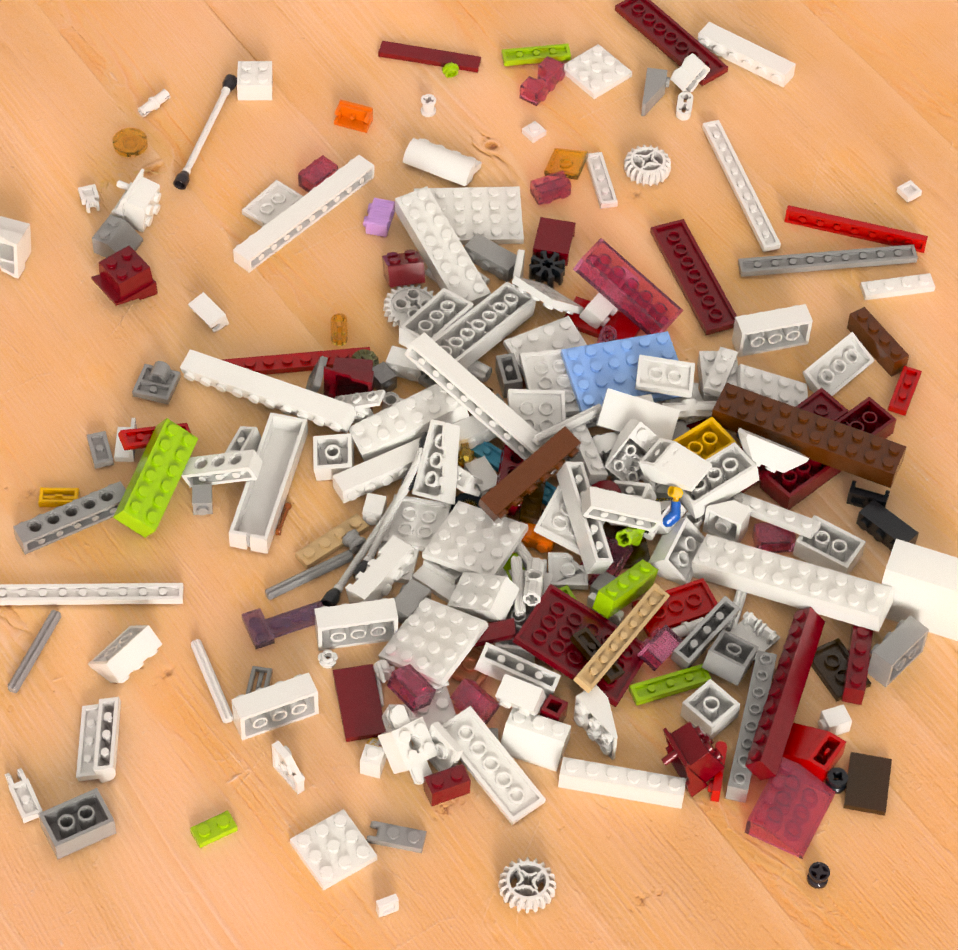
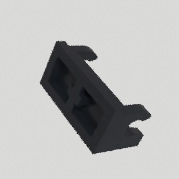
(862, 497)

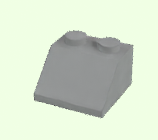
(114, 236)

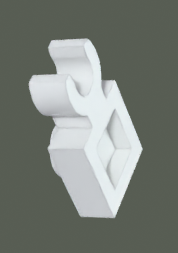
(89, 196)

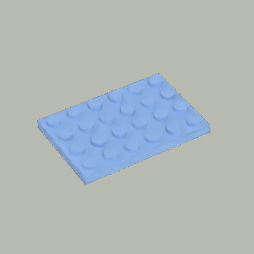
(613, 366)

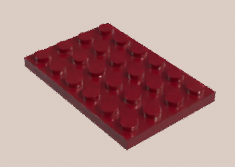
(549, 632)

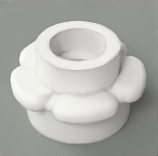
(327, 663)

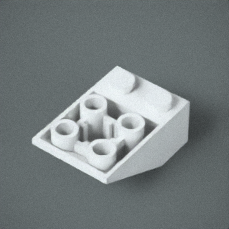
(629, 449)
(673, 465)
(596, 718)

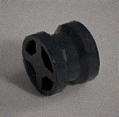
(837, 785)
(820, 870)

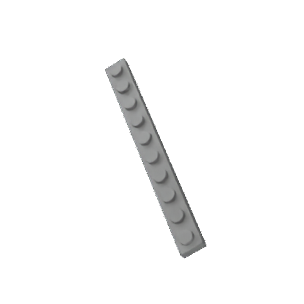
(827, 260)

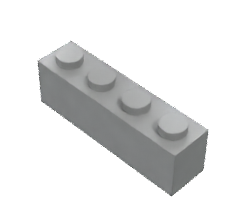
(705, 633)

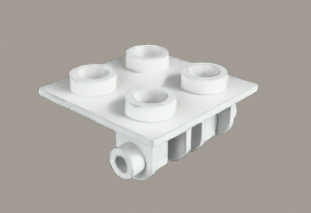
(755, 632)

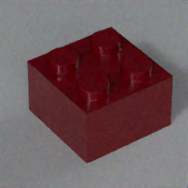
(403, 268)

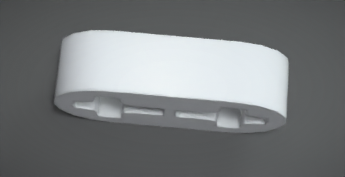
(685, 106)

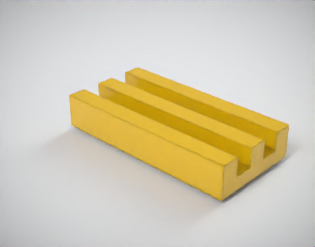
(47, 500)

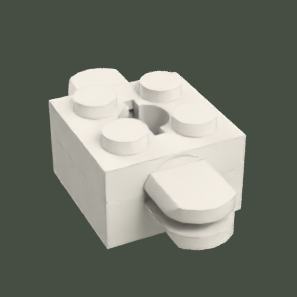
(399, 748)

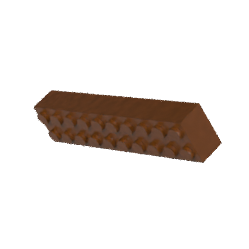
(810, 434)

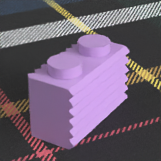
(379, 217)

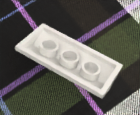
(838, 365)

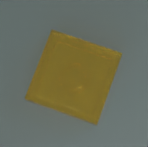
(567, 160)

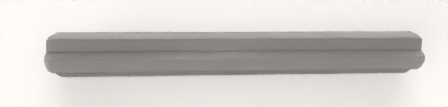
(309, 574)
(34, 651)

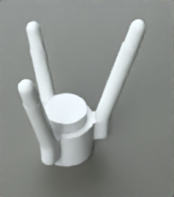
(383, 673)

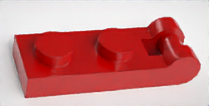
(715, 785)

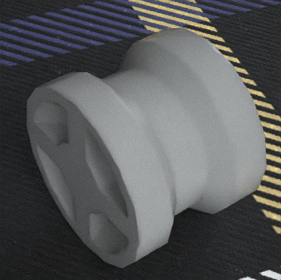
(353, 541)

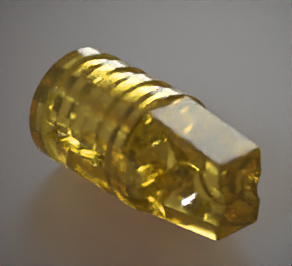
(465, 455)

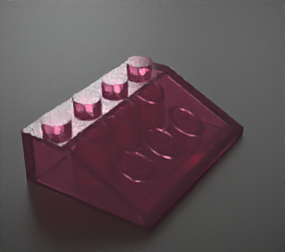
(790, 809)

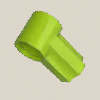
(629, 536)

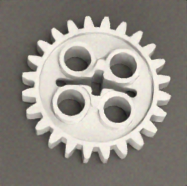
(405, 302)

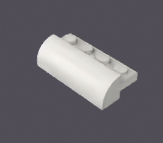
(441, 161)
(99, 740)

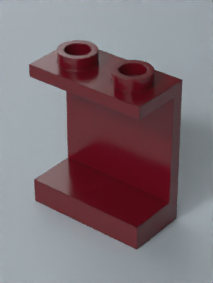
(554, 237)

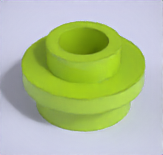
(450, 70)

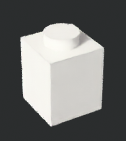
(374, 508)
(835, 720)

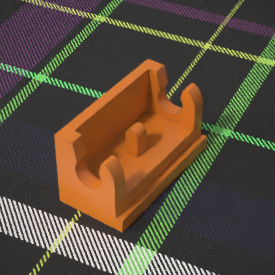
(353, 116)

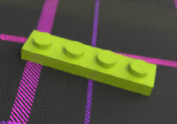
(535, 54)
(669, 684)

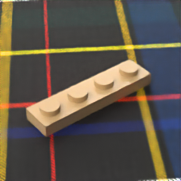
(329, 542)

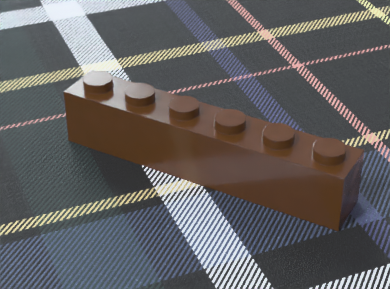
(529, 474)

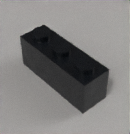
(885, 525)

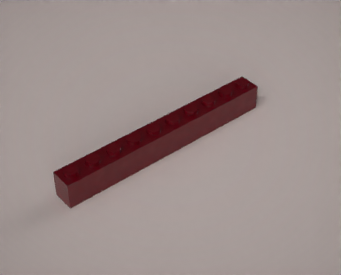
(785, 694)

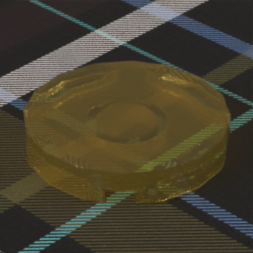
(130, 142)

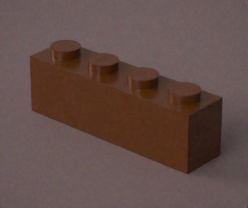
(878, 341)

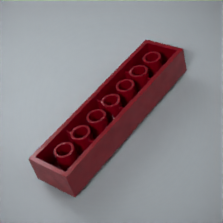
(801, 481)

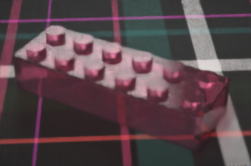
(627, 288)

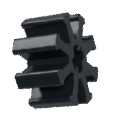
(547, 269)

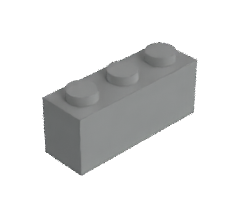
(491, 257)

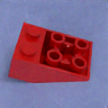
(814, 749)

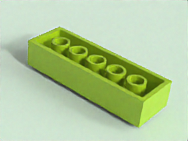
(155, 478)

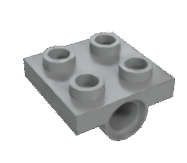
(156, 382)

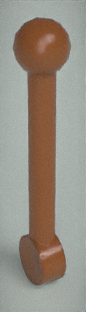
(288, 506)

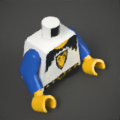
(670, 511)

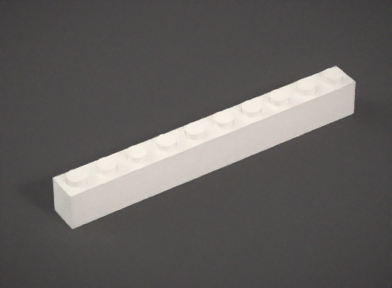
(303, 213)
(268, 391)
(473, 395)
(395, 463)

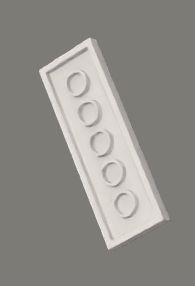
(493, 767)

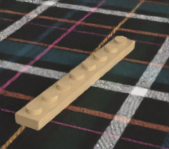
(621, 638)

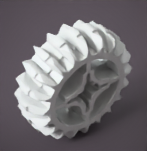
(647, 165)
(527, 874)

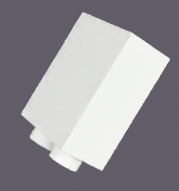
(923, 587)

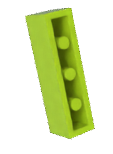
(625, 589)

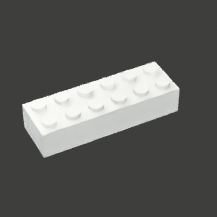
(405, 421)

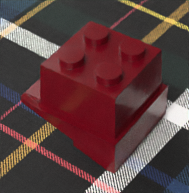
(125, 277)
(348, 377)
(692, 756)

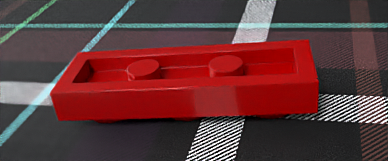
(904, 390)

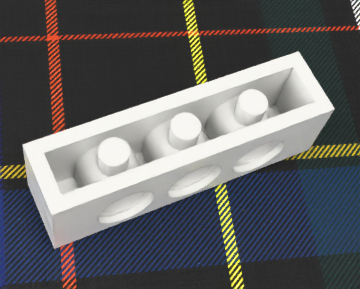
(222, 468)

